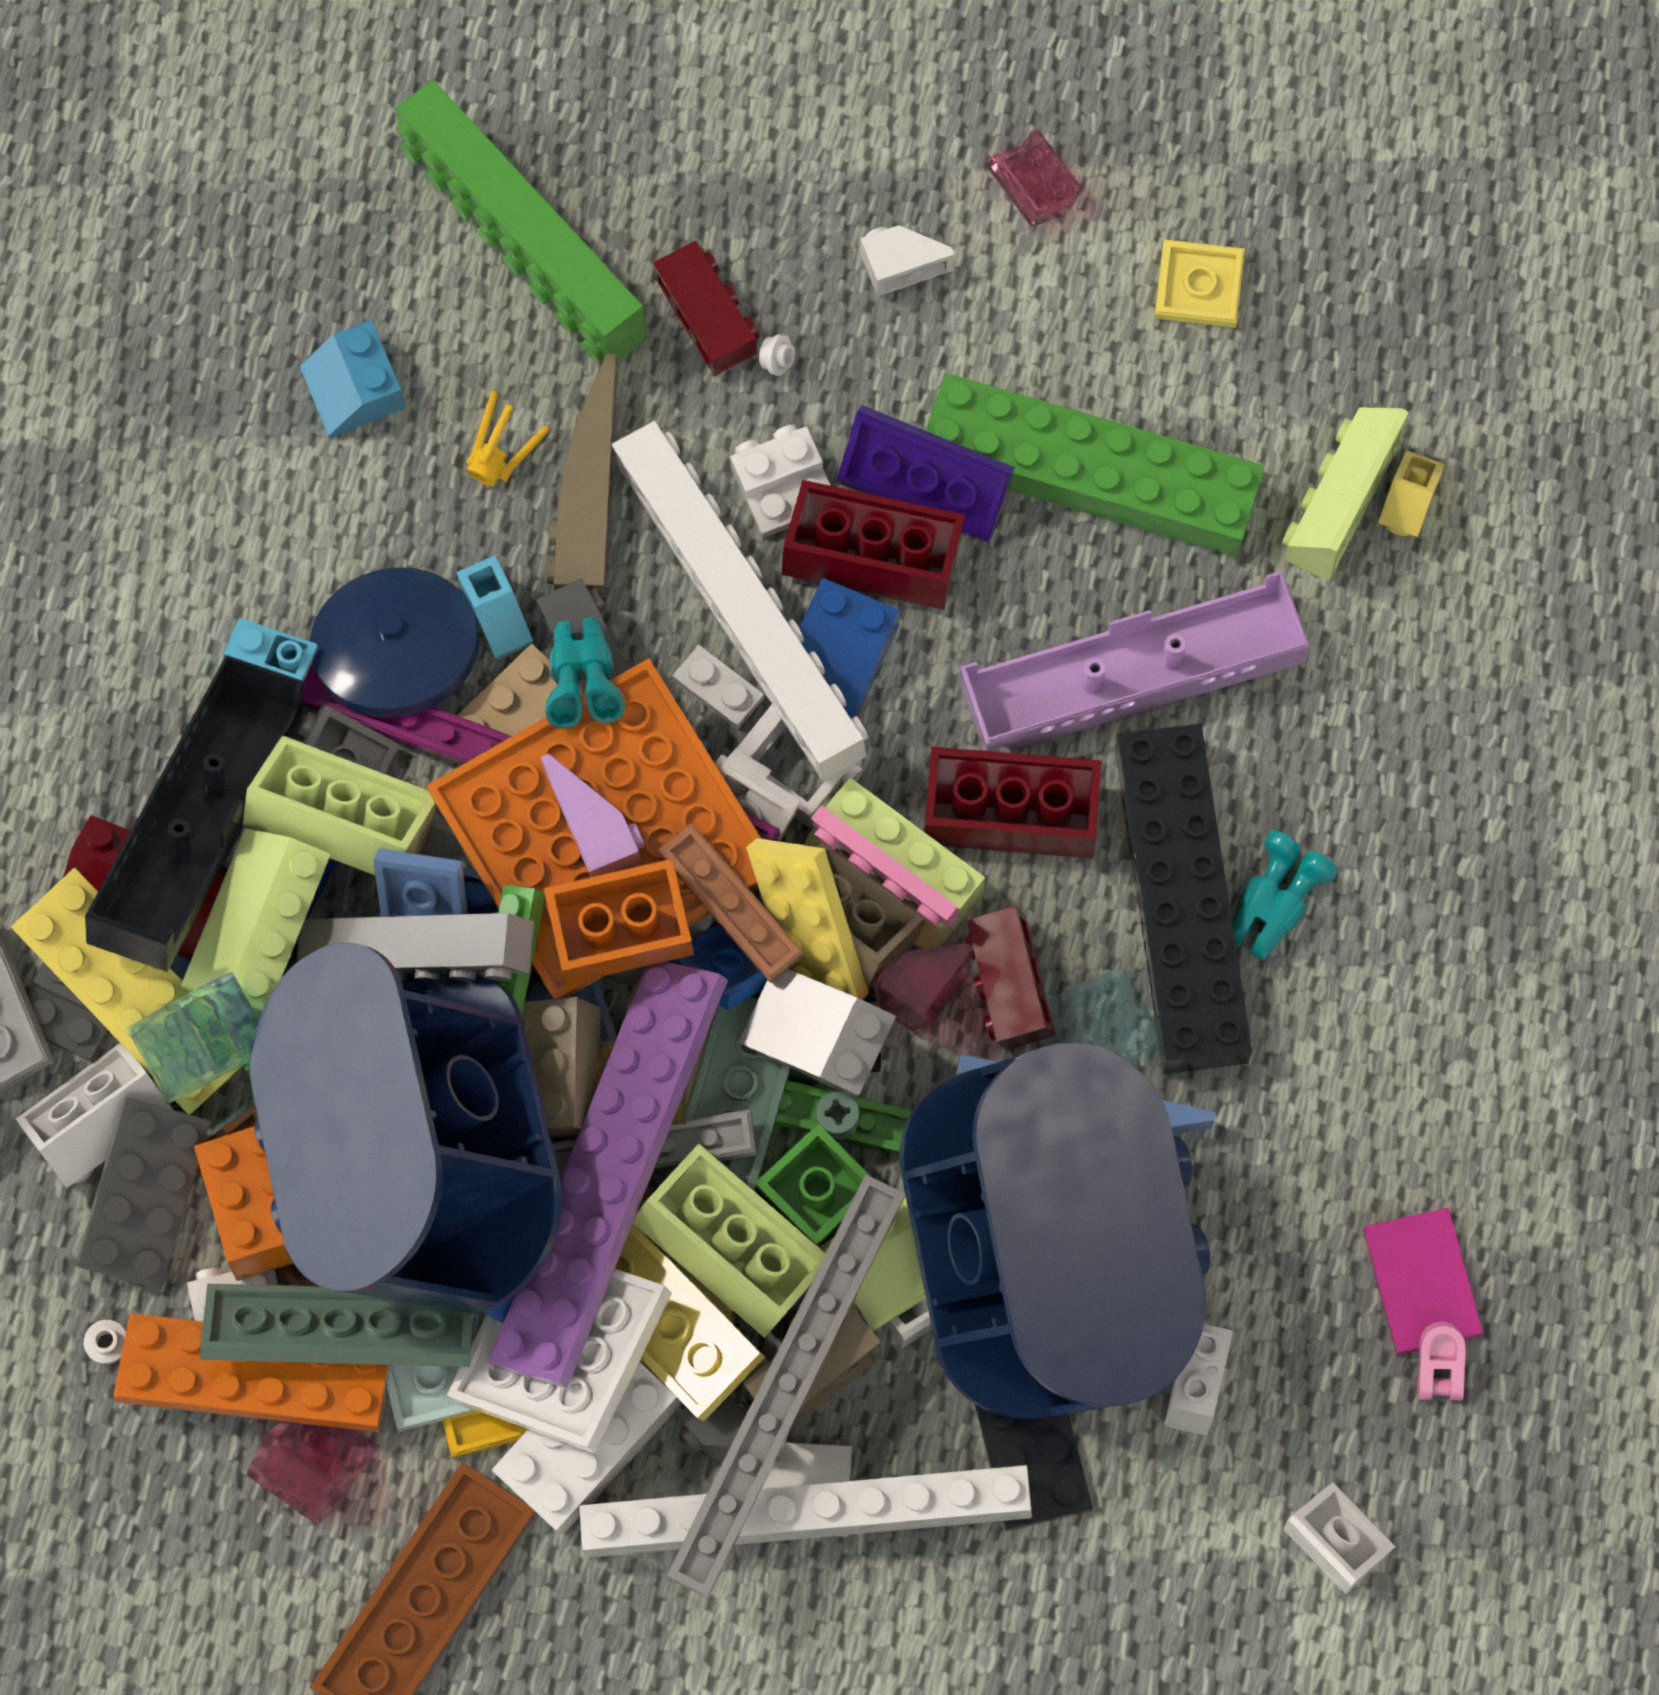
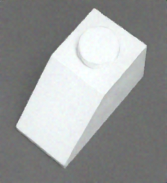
(902, 258)

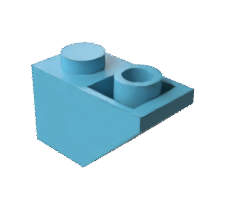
(495, 607)
(271, 649)

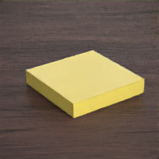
(1199, 283)

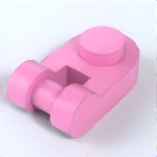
(1441, 1348)

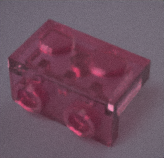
(1035, 179)

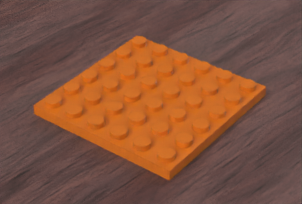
(640, 764)

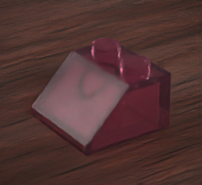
(923, 984)
(311, 1465)

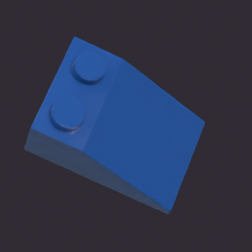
(849, 638)

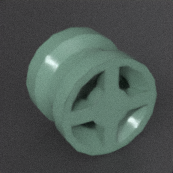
(838, 1125)

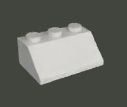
(80, 1117)

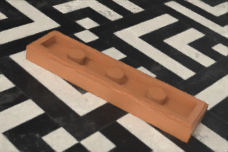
(731, 903)

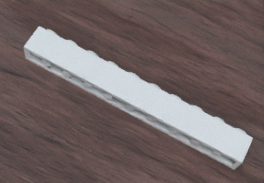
(740, 601)
(818, 1510)

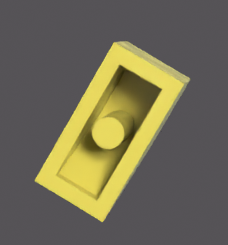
(1411, 494)

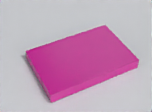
(1421, 1277)

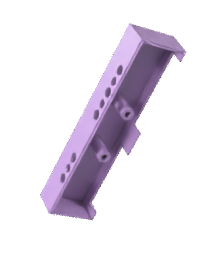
(1135, 666)

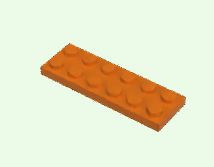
(165, 1370)

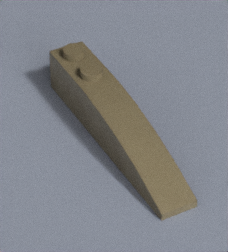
(586, 490)

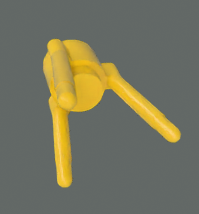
(486, 460)

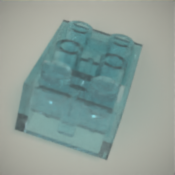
(197, 1037)

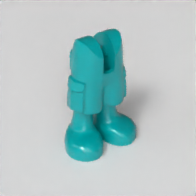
(578, 660)
(1273, 906)

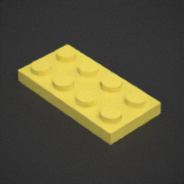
(806, 904)

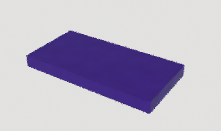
(924, 469)

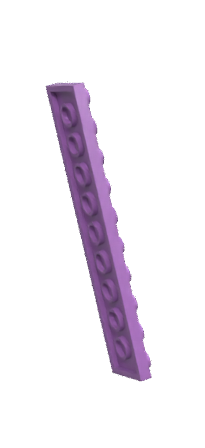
(610, 1170)

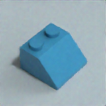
(352, 380)

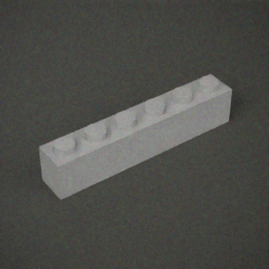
(433, 943)

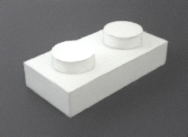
(718, 687)

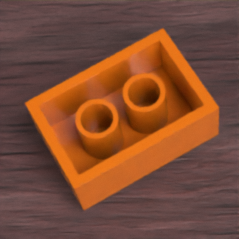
(618, 921)
(241, 1203)

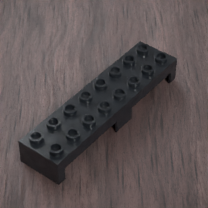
(192, 815)
(1182, 899)

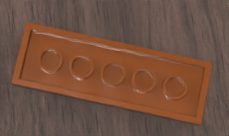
(427, 1590)

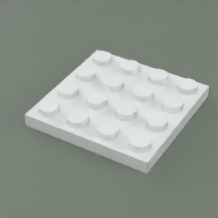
(602, 1374)

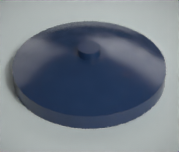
(395, 642)

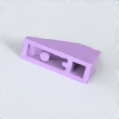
(595, 824)

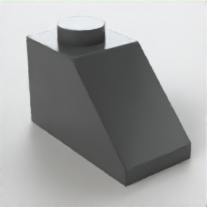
(716, 1432)

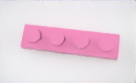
(869, 858)

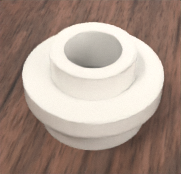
(776, 354)
(104, 1355)

